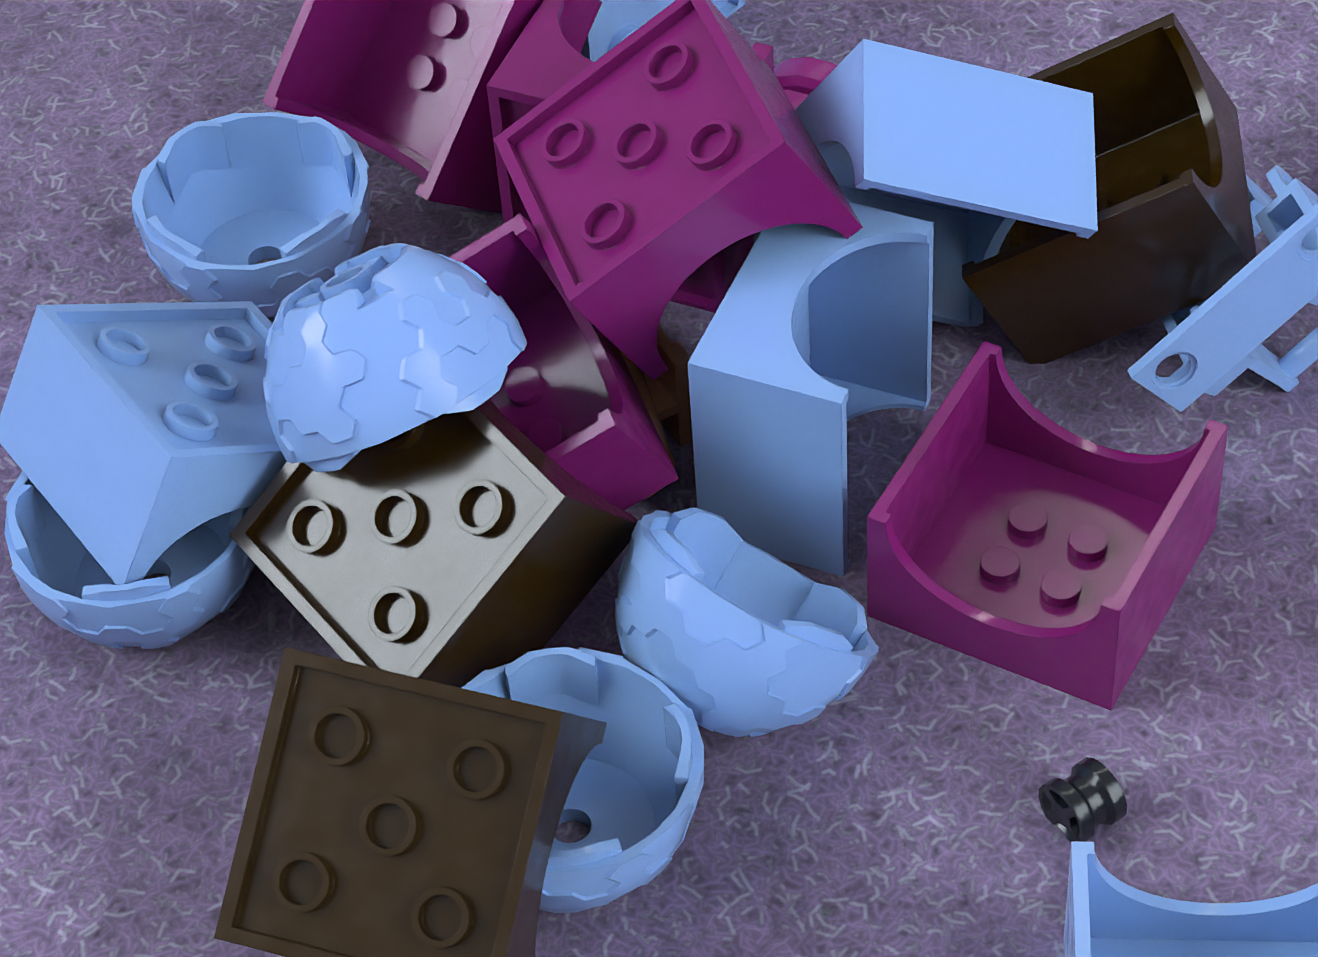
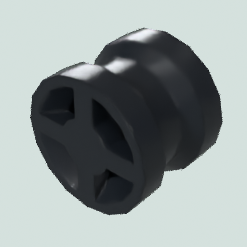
(1083, 800)

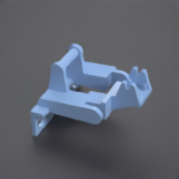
(1226, 331)

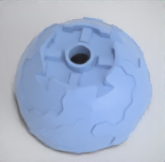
(248, 194)
(382, 352)
(79, 595)
(735, 626)
(630, 789)

